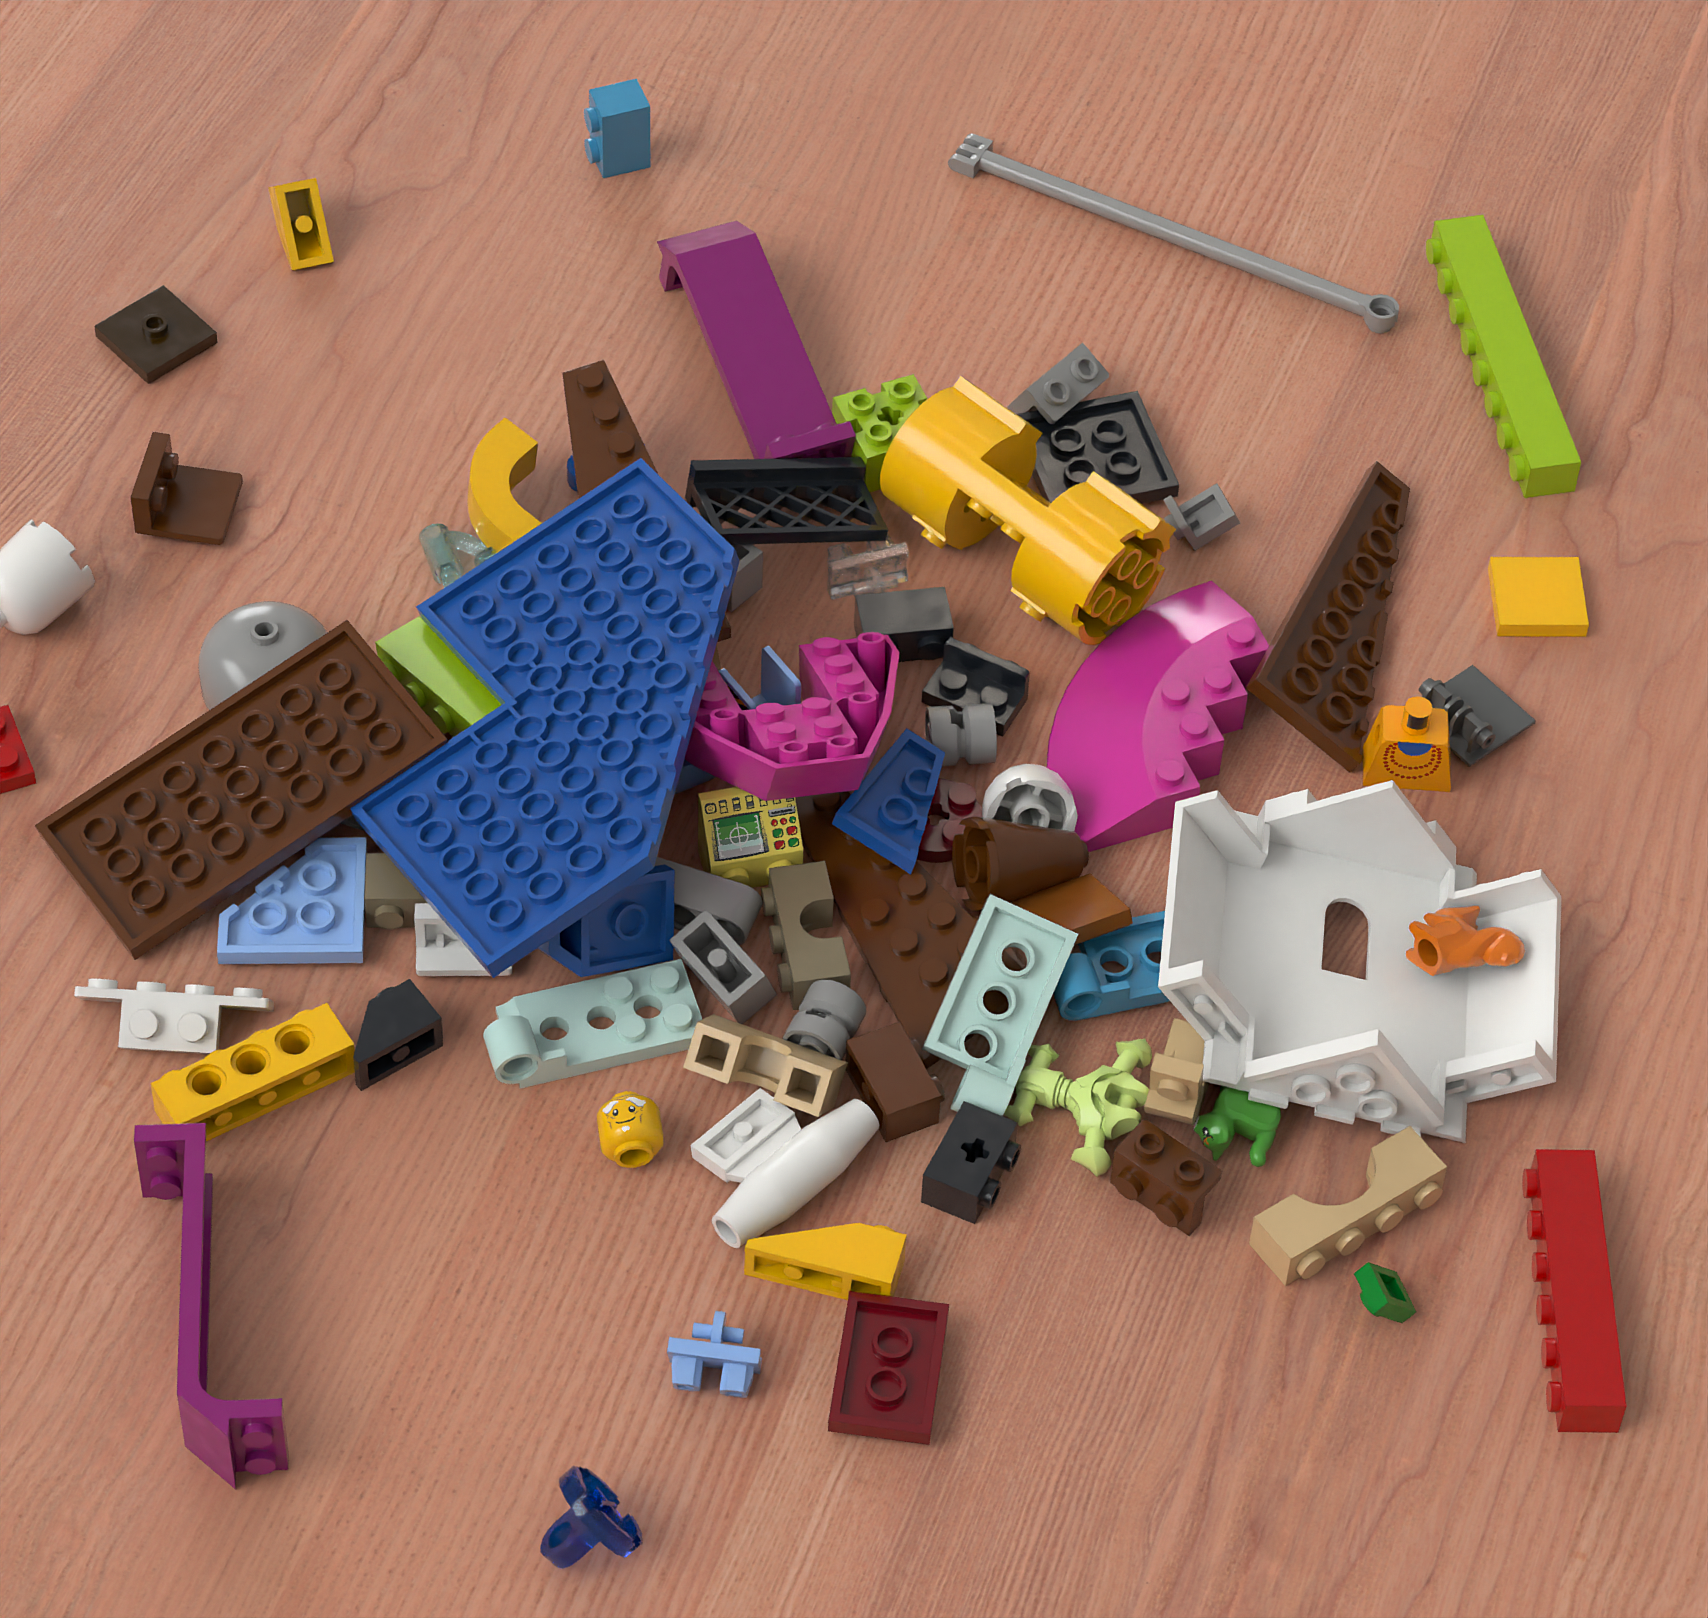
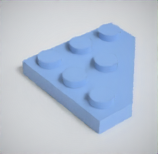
(302, 910)

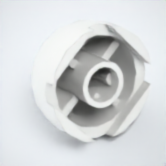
(1031, 797)

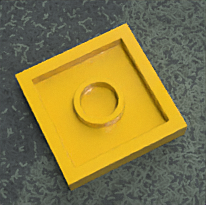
(1538, 596)

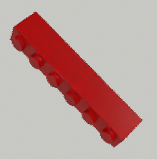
(1576, 1291)

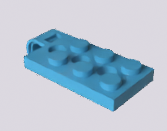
(1091, 991)

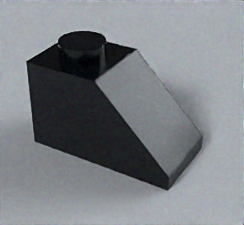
(394, 1033)

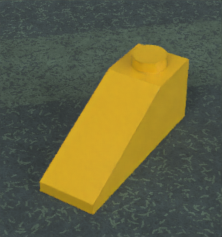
(830, 1259)

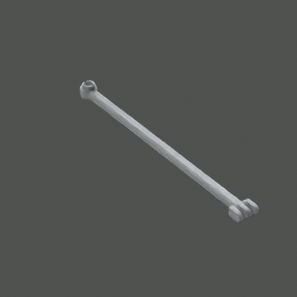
(977, 154)

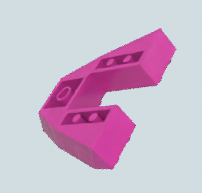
(807, 745)

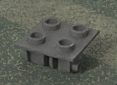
(1478, 713)

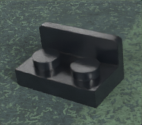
(978, 678)

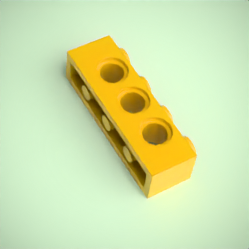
(280, 1077)

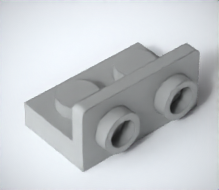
(1062, 385)

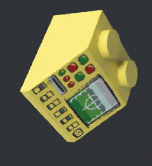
(747, 835)

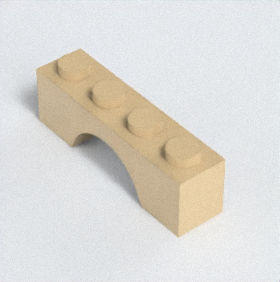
(1302, 1236)

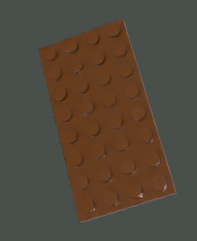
(239, 789)

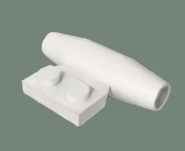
(777, 1160)

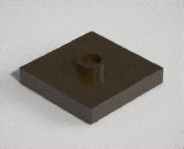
(156, 334)

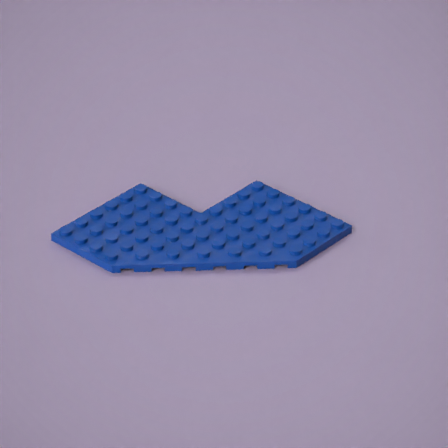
(599, 661)

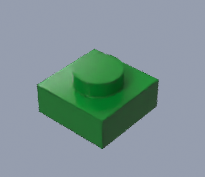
(1384, 1293)

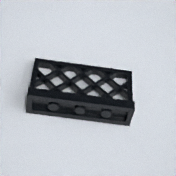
(794, 483)

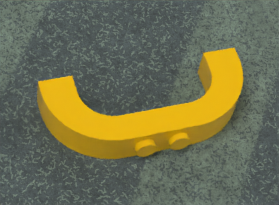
(497, 466)

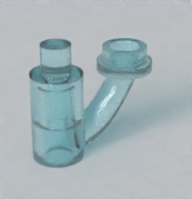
(441, 552)

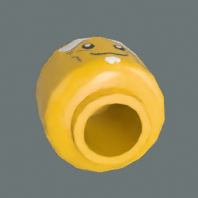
(630, 1129)

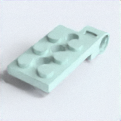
(1047, 946)

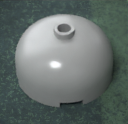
(251, 644)

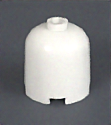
(38, 578)

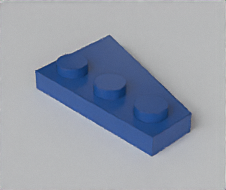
(894, 800)

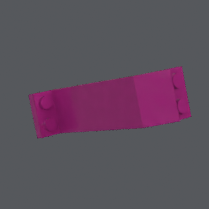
(754, 343)
(221, 1433)

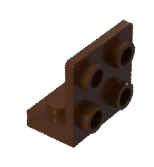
(182, 499)

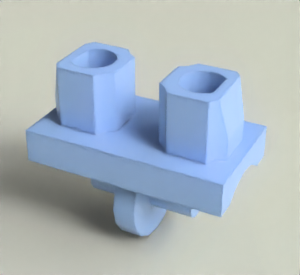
(736, 1362)

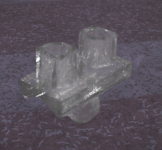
(866, 572)

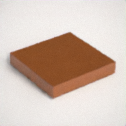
(1080, 906)

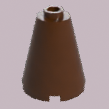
(1013, 859)

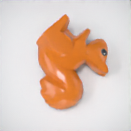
(1454, 942)

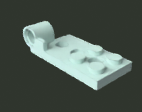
(528, 1058)

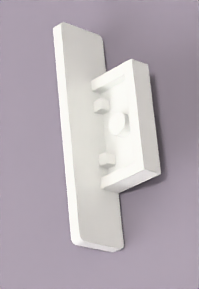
(171, 1020)

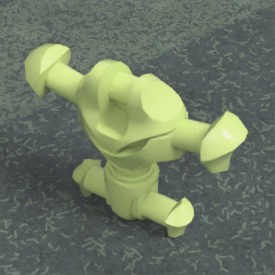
(1099, 1101)

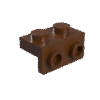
(1163, 1176)

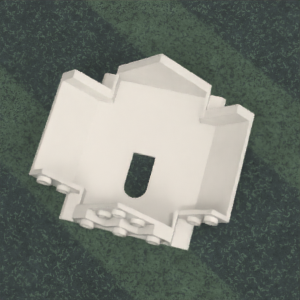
(1382, 1049)

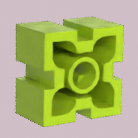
(877, 420)

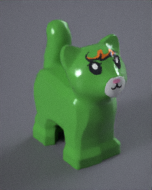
(1237, 1114)

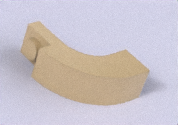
(1177, 1076)

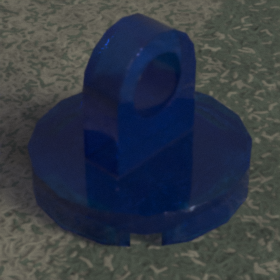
(588, 1521)

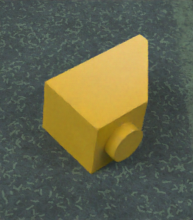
(301, 223)

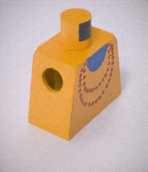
(1409, 747)

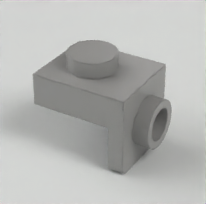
(1201, 517)

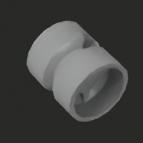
(964, 733)
(827, 1018)

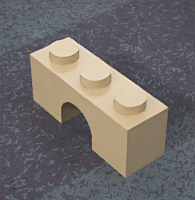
(743, 1054)

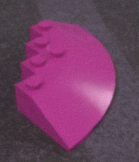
(1153, 712)

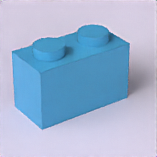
(618, 128)

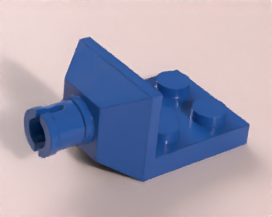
(623, 931)

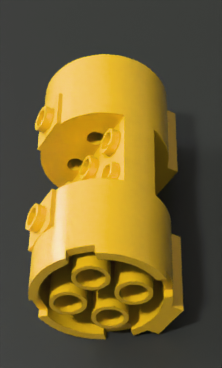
(966, 471)

